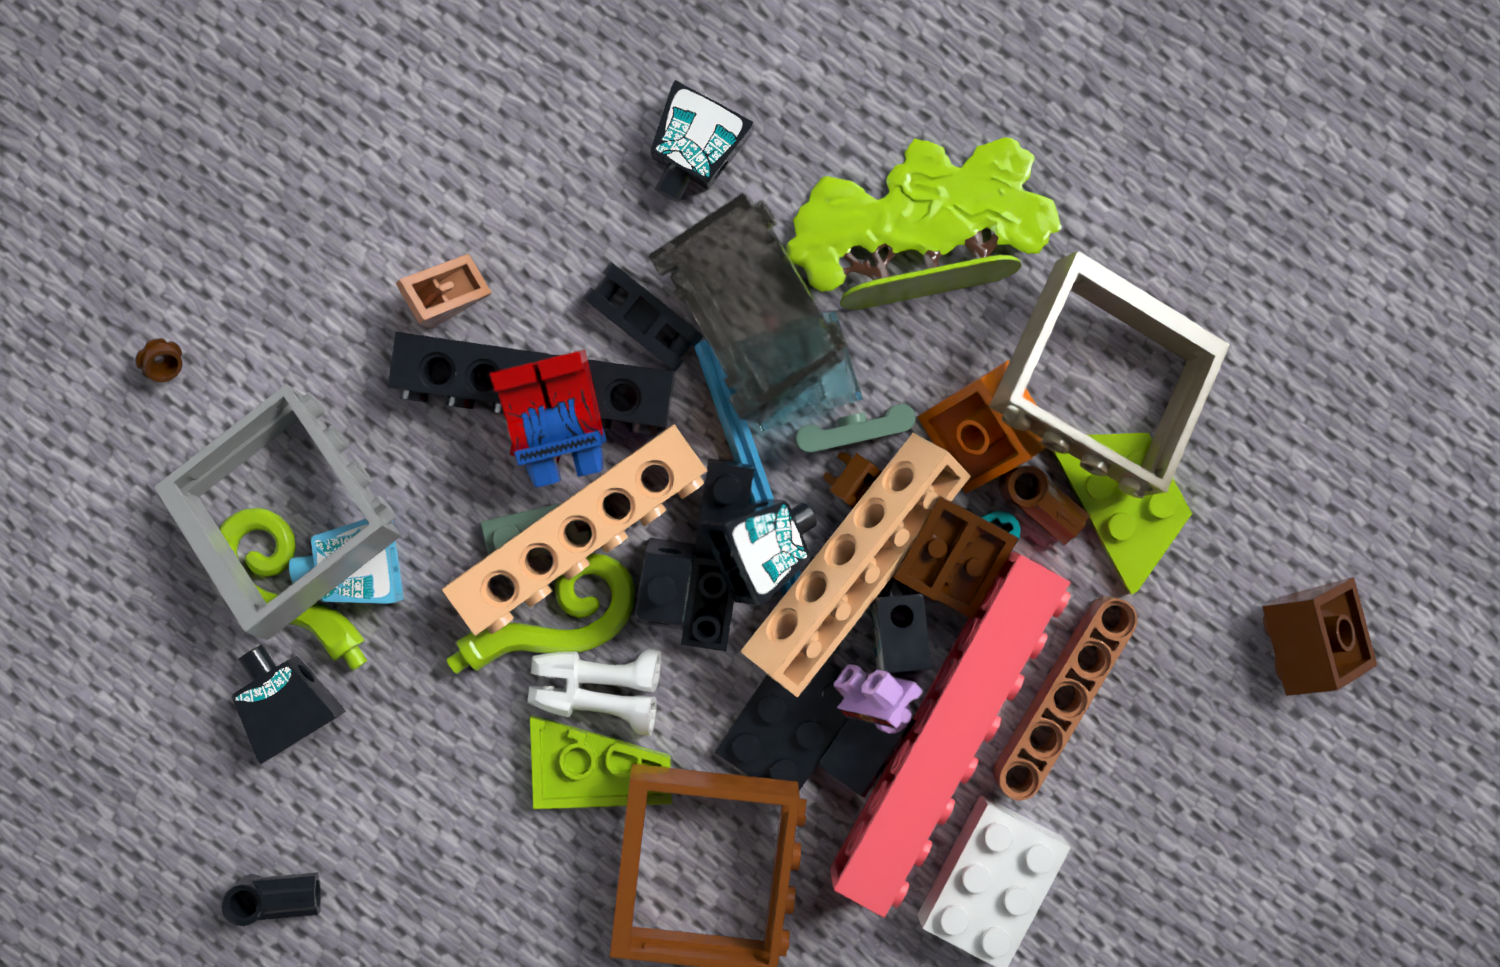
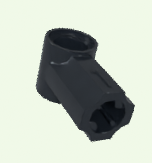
(276, 898)

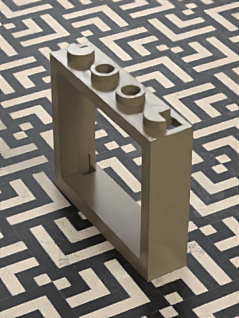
(1148, 316)

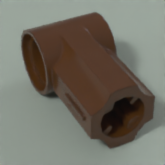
(1045, 504)

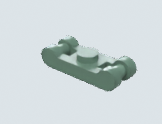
(855, 429)

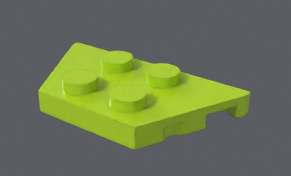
(1129, 528)

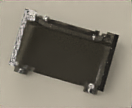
(751, 307)

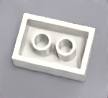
(993, 882)

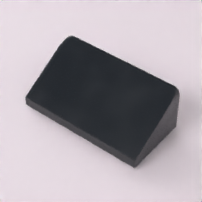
(861, 753)

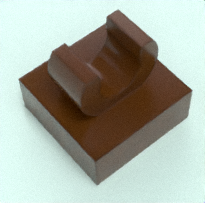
(854, 479)

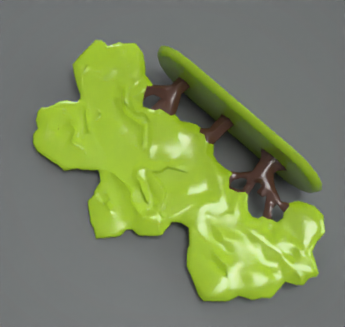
(928, 211)

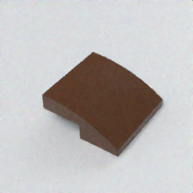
(955, 557)

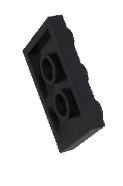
(785, 733)

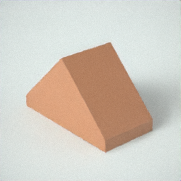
(443, 290)

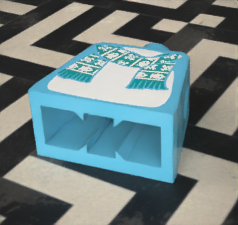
(373, 583)

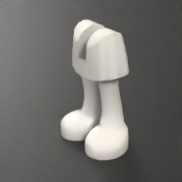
(639, 675)

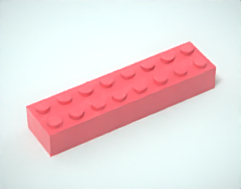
(947, 732)

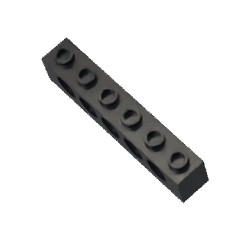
(416, 354)

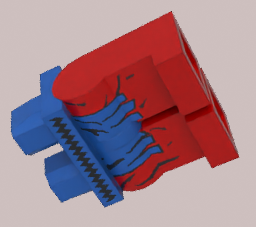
(547, 430)

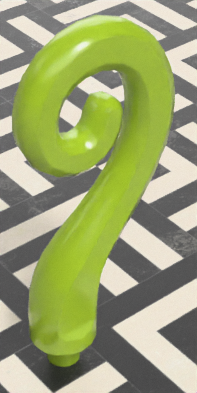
(328, 625)
(520, 637)

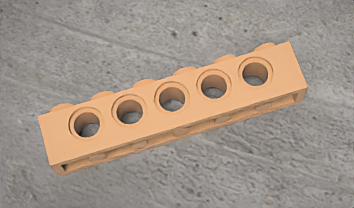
(853, 564)
(472, 591)

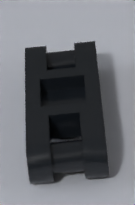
(643, 316)

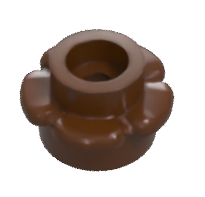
(163, 369)

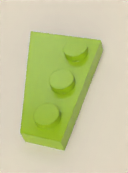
(585, 767)

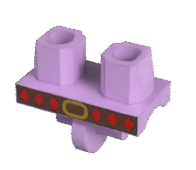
(876, 698)

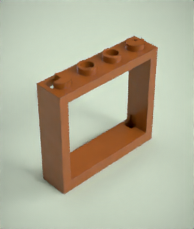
(699, 948)

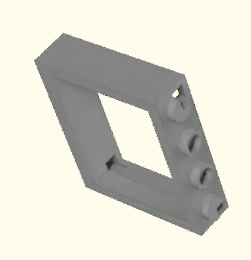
(186, 484)

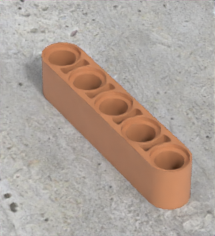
(1064, 720)

